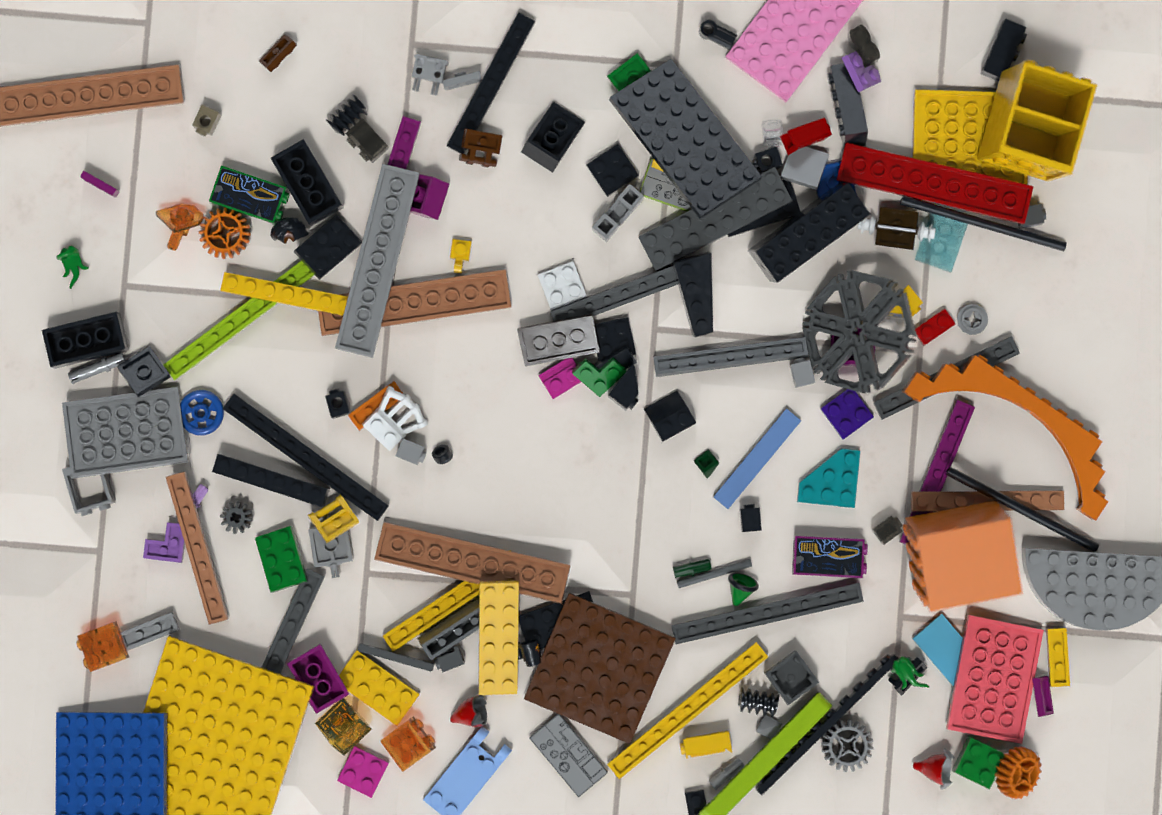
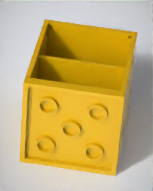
(1037, 121)

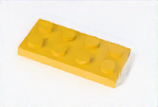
(378, 687)

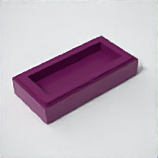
(99, 184)
(1043, 696)

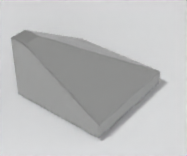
(768, 727)

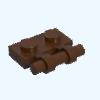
(480, 141)

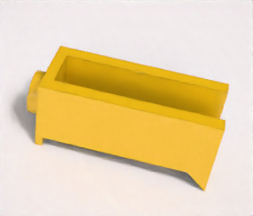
(706, 744)

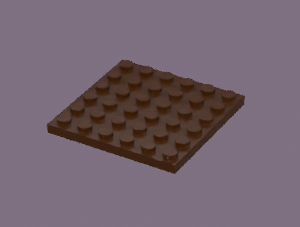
(599, 668)

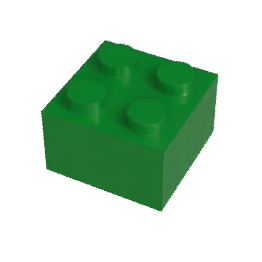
(978, 762)

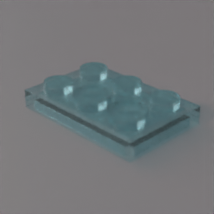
(945, 247)

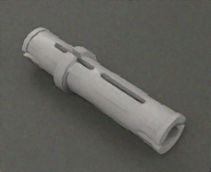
(105, 364)

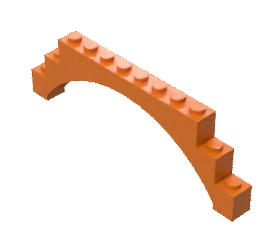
(1074, 440)

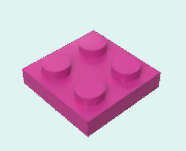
(363, 771)

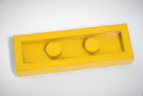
(1058, 657)

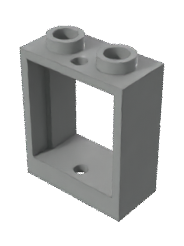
(86, 510)

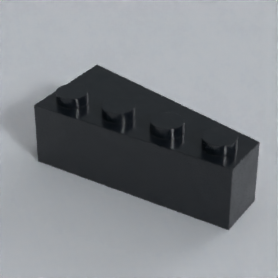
(849, 106)
(695, 286)

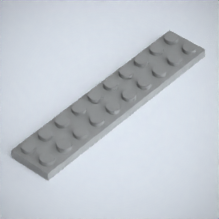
(377, 261)

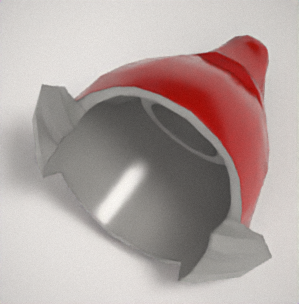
(936, 768)

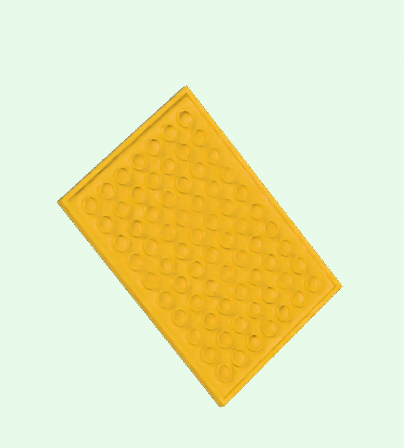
(225, 730)

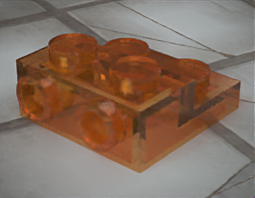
(102, 647)
(408, 743)

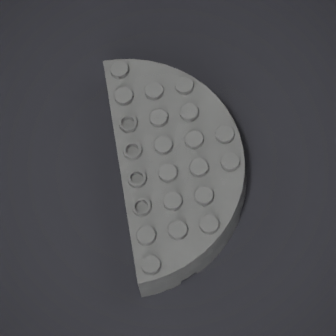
(1094, 587)

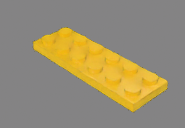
(498, 637)

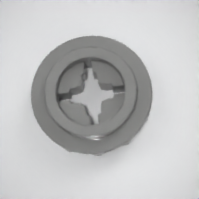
(979, 314)

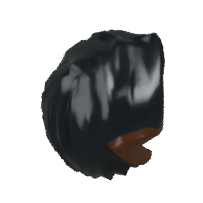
(288, 228)

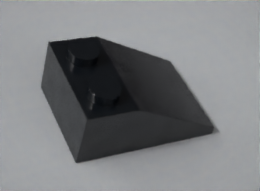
(552, 137)

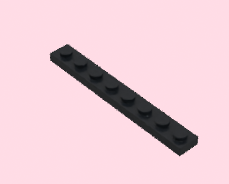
(492, 80)

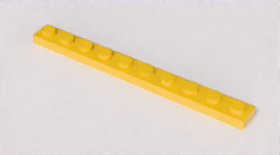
(687, 710)

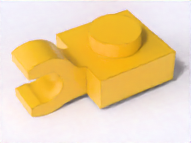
(460, 252)

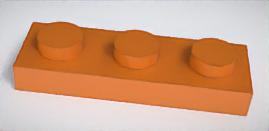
(360, 414)

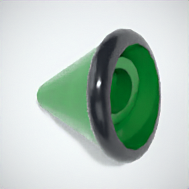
(741, 587)

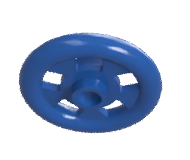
(199, 396)

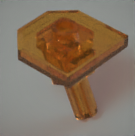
(179, 220)

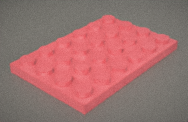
(994, 679)

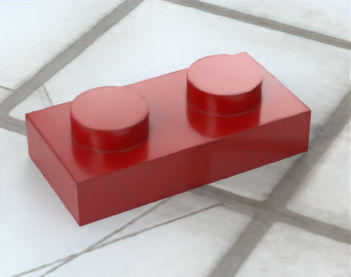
(934, 327)

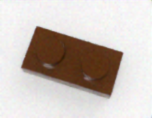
(277, 53)

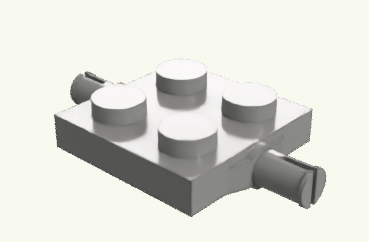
(330, 553)

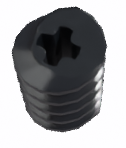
(347, 115)
(758, 702)

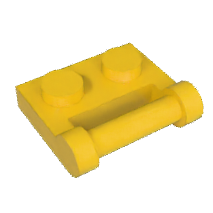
(336, 523)

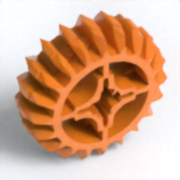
(232, 231)
(1018, 772)

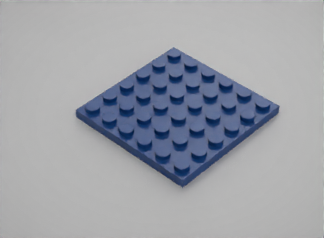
(111, 763)

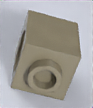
(205, 112)

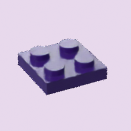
(847, 413)

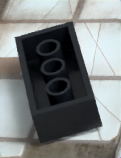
(307, 182)
(85, 340)

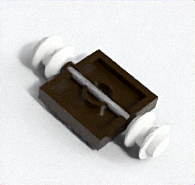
(897, 228)

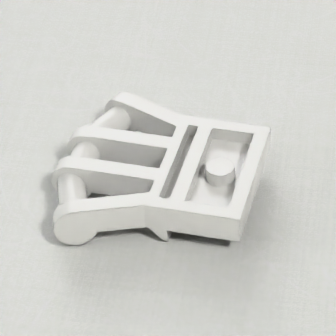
(385, 428)

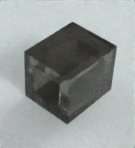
(887, 529)

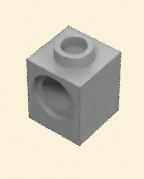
(802, 372)
(411, 452)

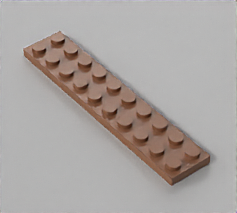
(90, 95)
(436, 300)
(471, 561)

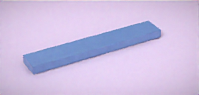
(757, 459)

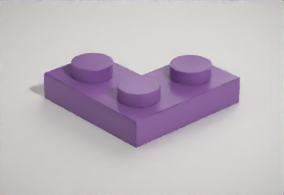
(861, 77)
(168, 550)

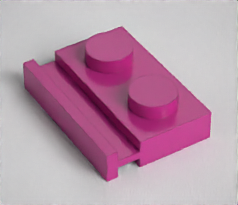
(560, 378)

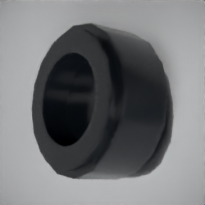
(442, 454)

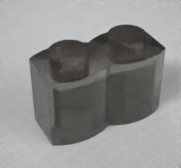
(860, 41)
(367, 141)

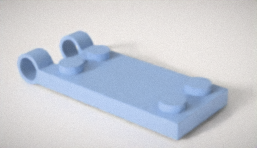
(465, 777)

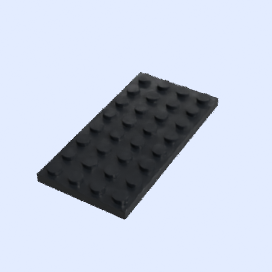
(685, 138)

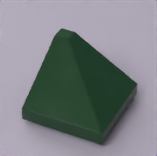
(706, 463)

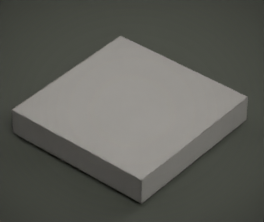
(805, 167)

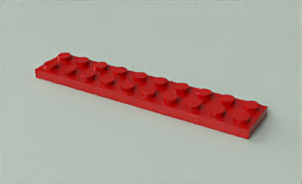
(935, 183)

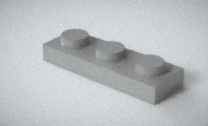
(149, 631)

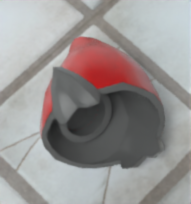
(471, 712)

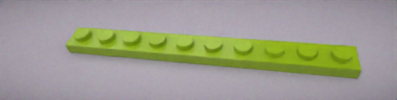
(231, 325)

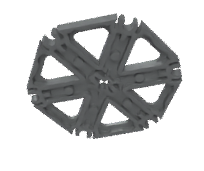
(845, 328)

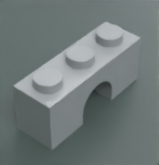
(618, 213)

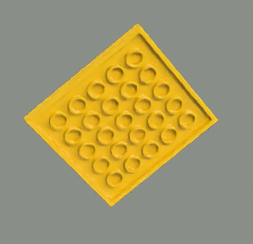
(951, 130)

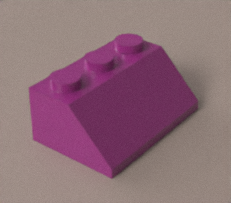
(317, 670)

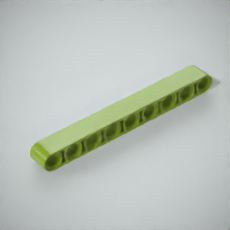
(768, 756)

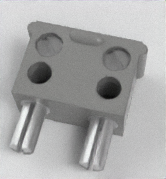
(429, 67)

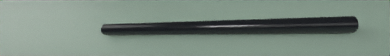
(983, 223)
(1022, 509)

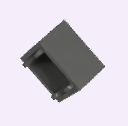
(791, 677)

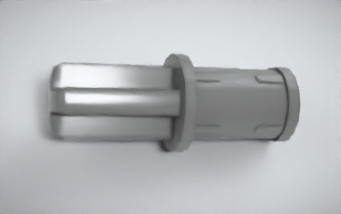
(726, 774)

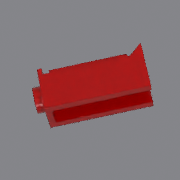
(805, 135)

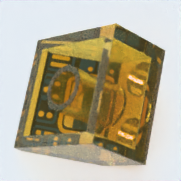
(343, 726)

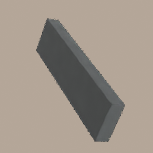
(396, 657)

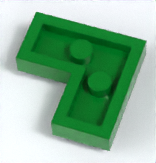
(599, 379)

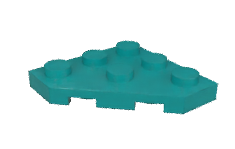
(833, 481)

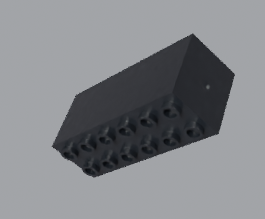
(809, 232)

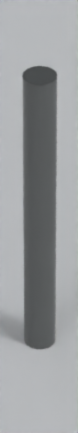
(714, 573)

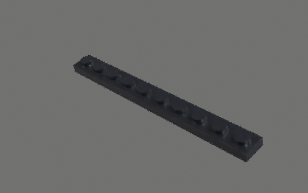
(305, 457)
(832, 717)

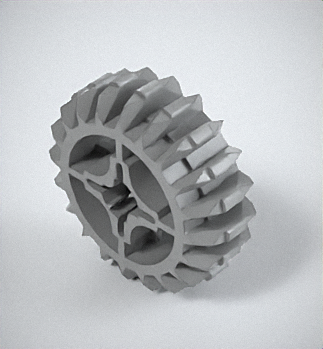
(841, 752)

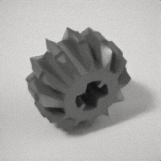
(238, 511)

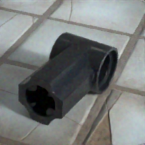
(719, 36)

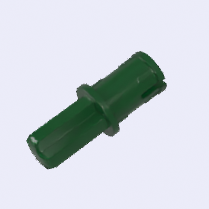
(692, 568)

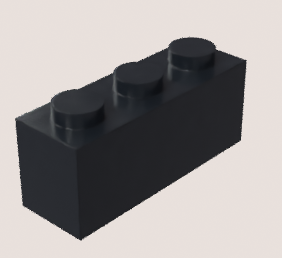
(1004, 49)

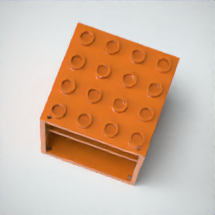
(962, 556)

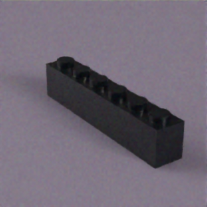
(270, 480)

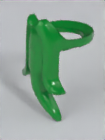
(71, 260)
(906, 671)

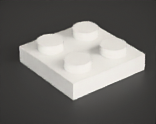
(562, 286)

